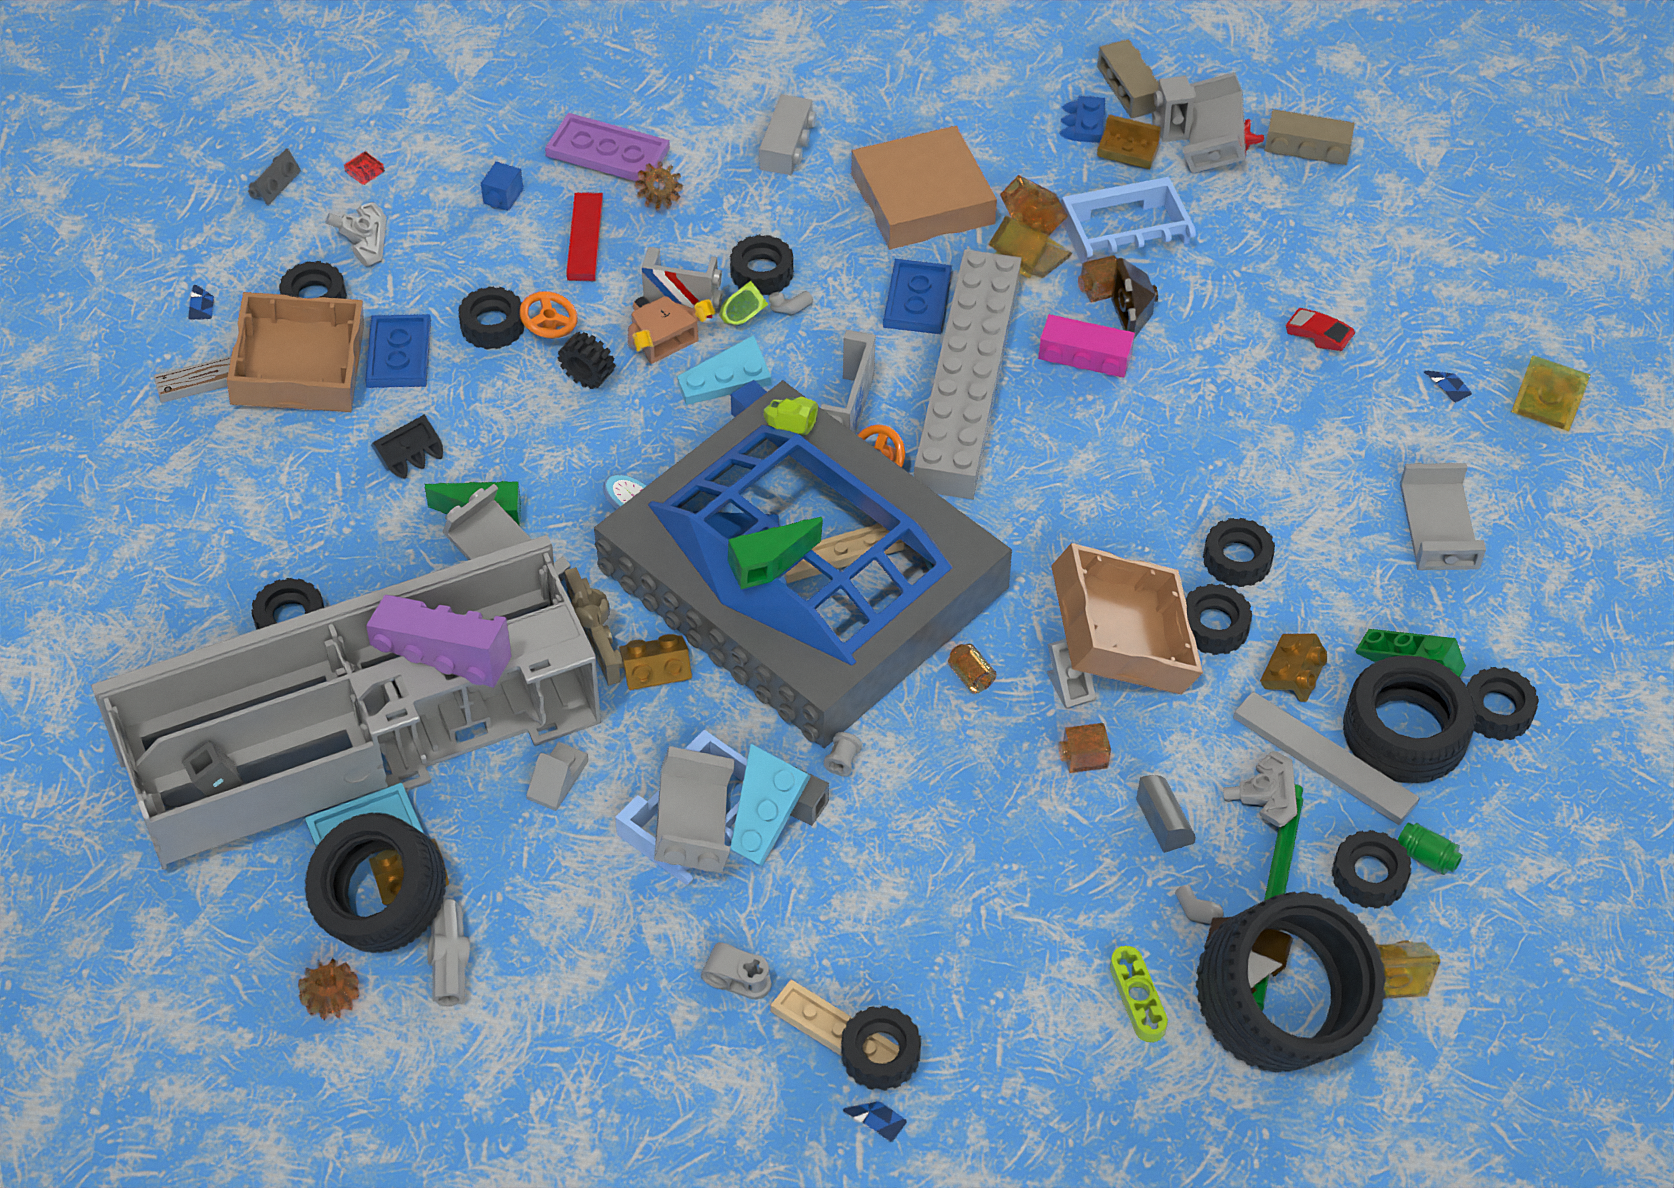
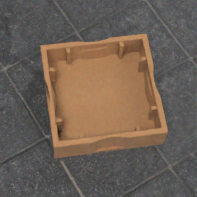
(923, 187)
(296, 352)
(1125, 619)

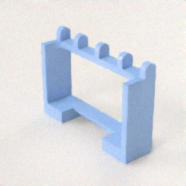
(1149, 193)
(639, 811)

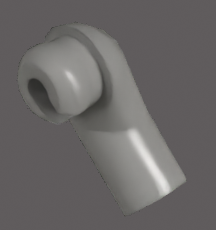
(789, 306)
(1197, 909)

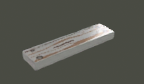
(192, 379)

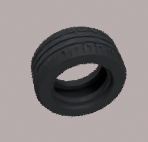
(1418, 682)
(336, 861)

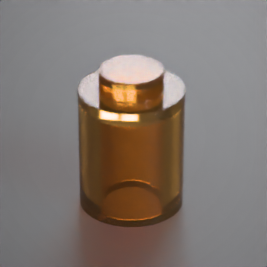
(971, 668)

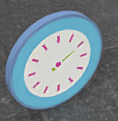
(621, 488)

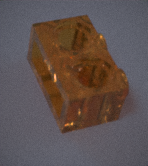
(1033, 205)

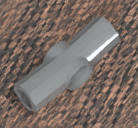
(448, 955)

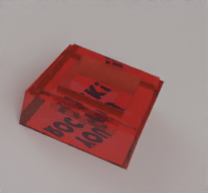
(364, 168)

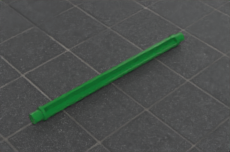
(1279, 873)

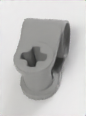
(736, 970)

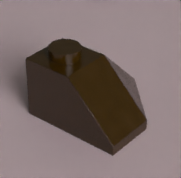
(1132, 296)
(1267, 954)

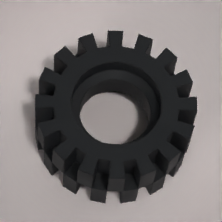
(586, 360)

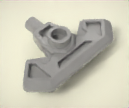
(365, 231)
(1270, 789)

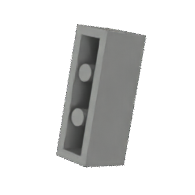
(787, 134)

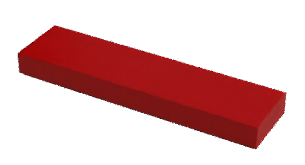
(584, 237)

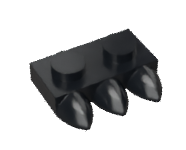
(408, 444)

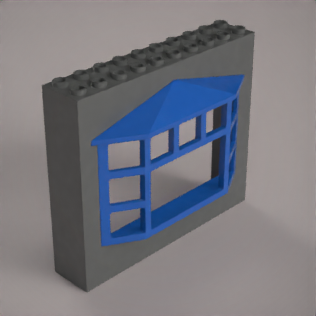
(767, 630)

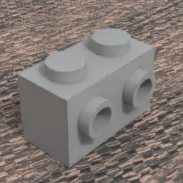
(1174, 108)

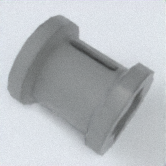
(842, 754)

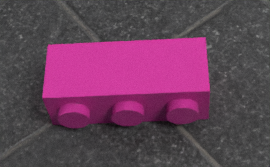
(1086, 345)

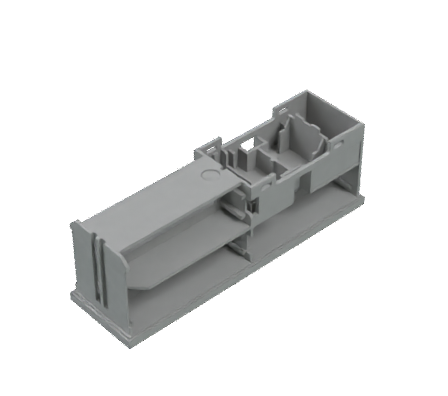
(317, 704)

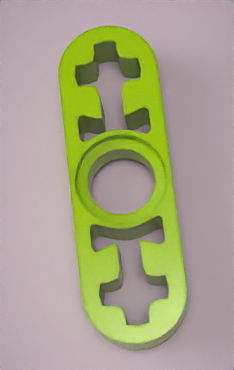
(1135, 1008)

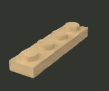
(843, 550)
(825, 1022)

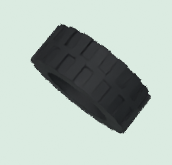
(762, 248)
(310, 275)
(491, 335)
(1233, 571)
(283, 593)
(1222, 599)
(1512, 685)
(1362, 891)
(880, 1074)

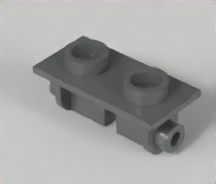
(275, 177)

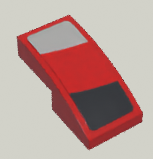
(1326, 330)

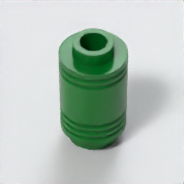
(1430, 848)

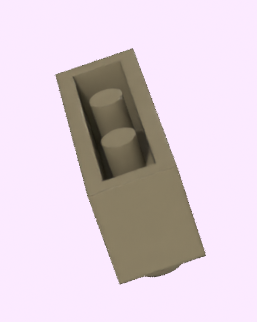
(1128, 77)
(1309, 137)

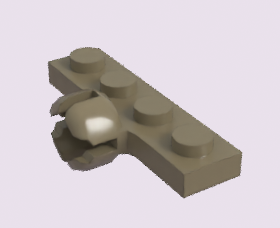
(593, 611)

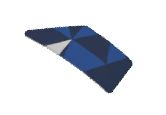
(200, 304)
(1450, 384)
(878, 1118)

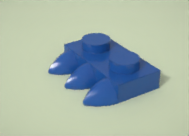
(1084, 119)

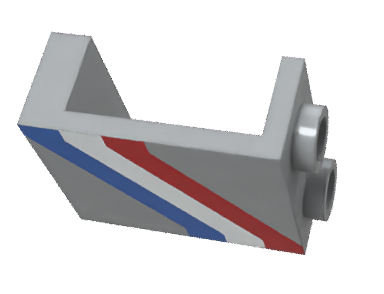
(680, 285)

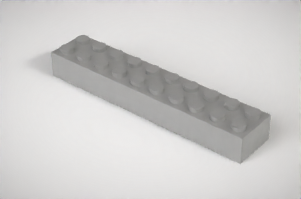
(967, 374)

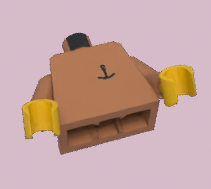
(665, 326)

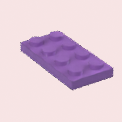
(605, 147)

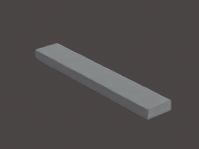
(1326, 758)

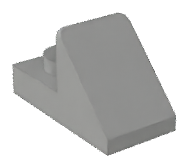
(1071, 685)
(556, 775)

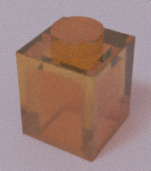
(1097, 278)
(1085, 748)

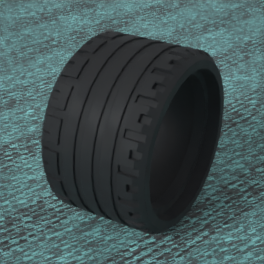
(1345, 952)

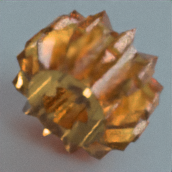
(662, 176)
(328, 989)

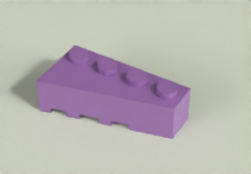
(442, 639)

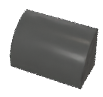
(1164, 813)

